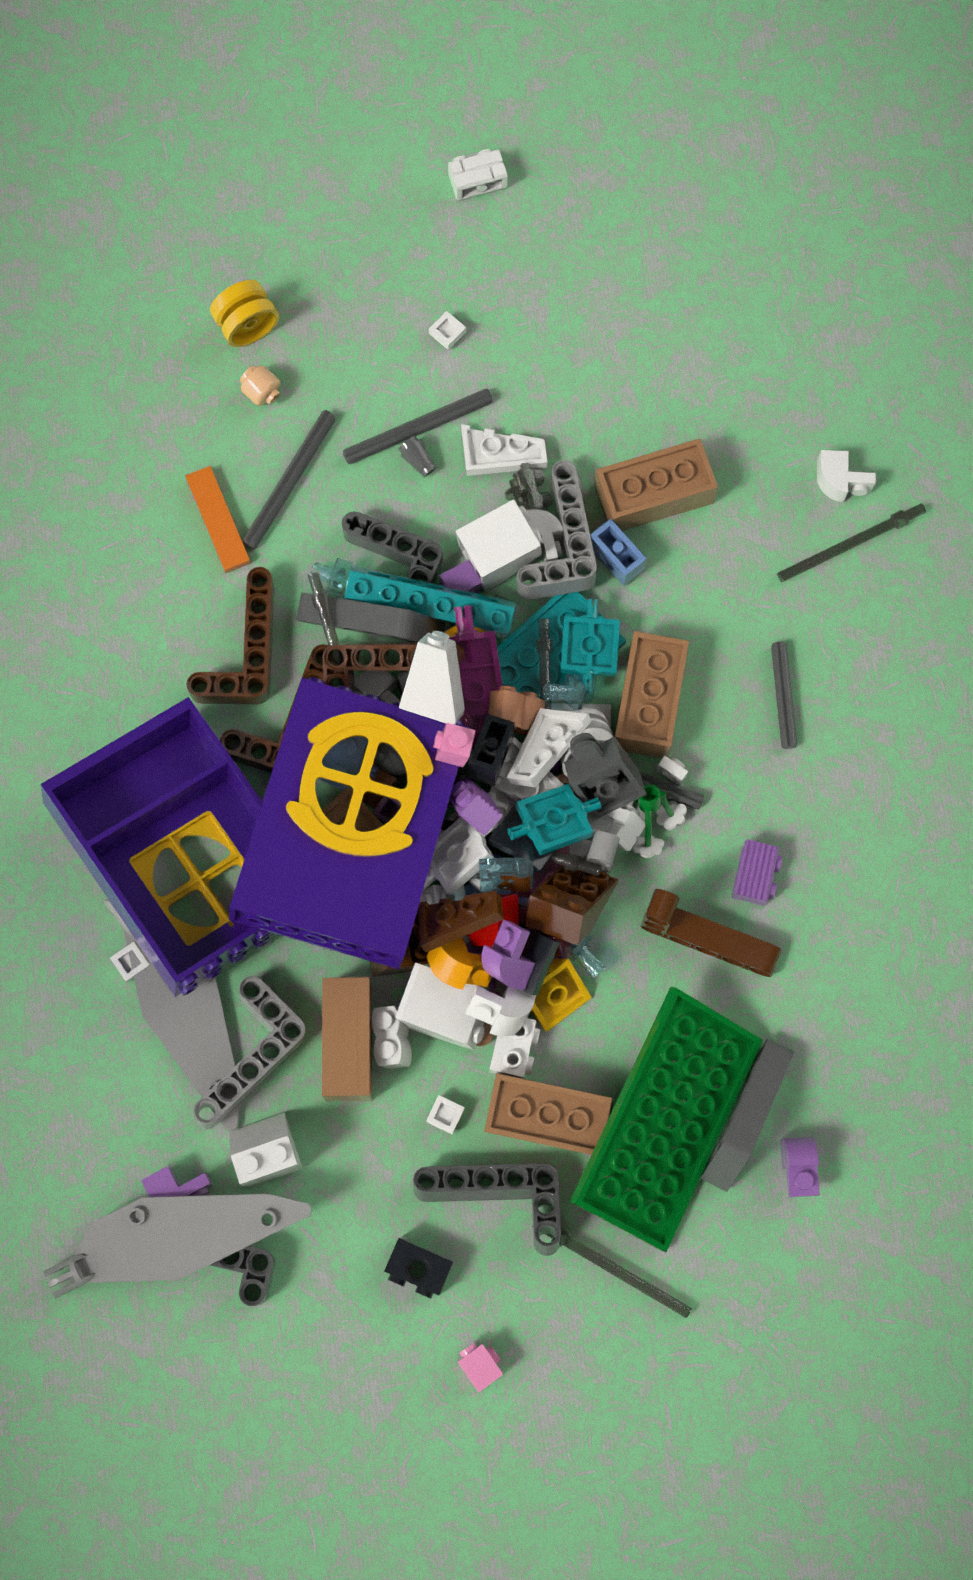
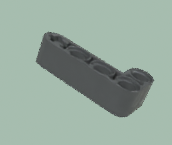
(389, 547)
(250, 1274)

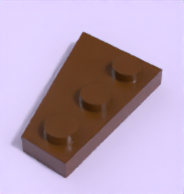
(454, 919)

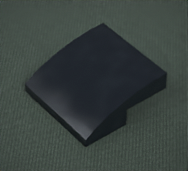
(520, 847)
(541, 951)

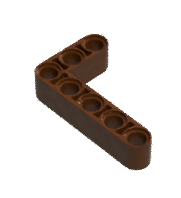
(252, 649)
(380, 659)
(251, 743)
(707, 936)

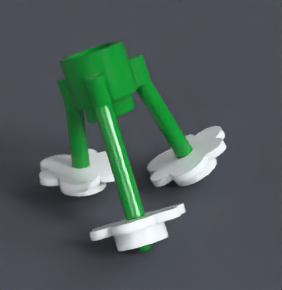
(669, 815)

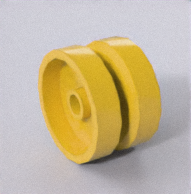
(244, 313)

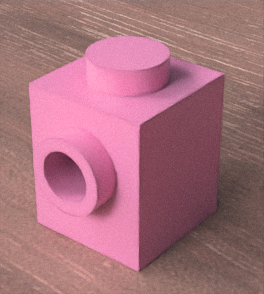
(454, 744)
(480, 1365)

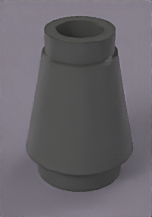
(417, 456)

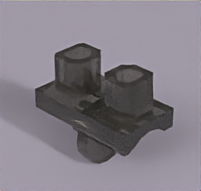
(525, 489)

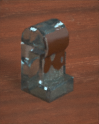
(505, 874)

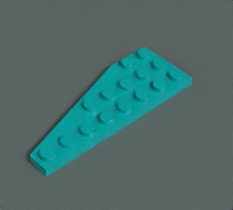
(518, 652)

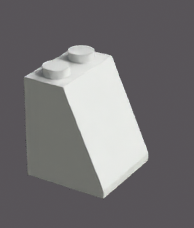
(499, 544)
(434, 680)
(439, 1009)
(263, 1151)

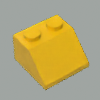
(559, 994)

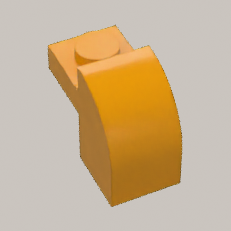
(456, 966)

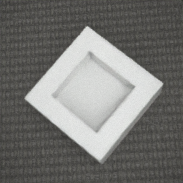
(447, 330)
(672, 770)
(122, 962)
(445, 1114)

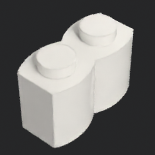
(391, 1043)

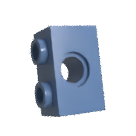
(617, 552)

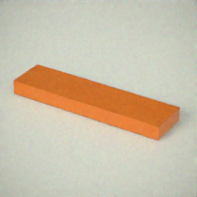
(217, 519)

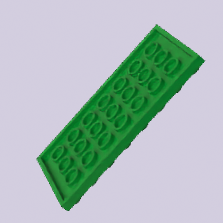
(667, 1120)

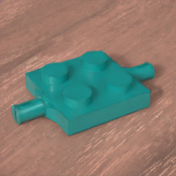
(590, 645)
(554, 819)

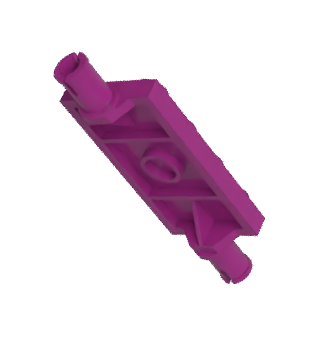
(478, 670)

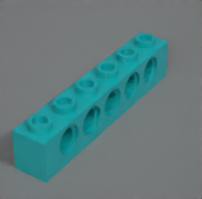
(429, 599)

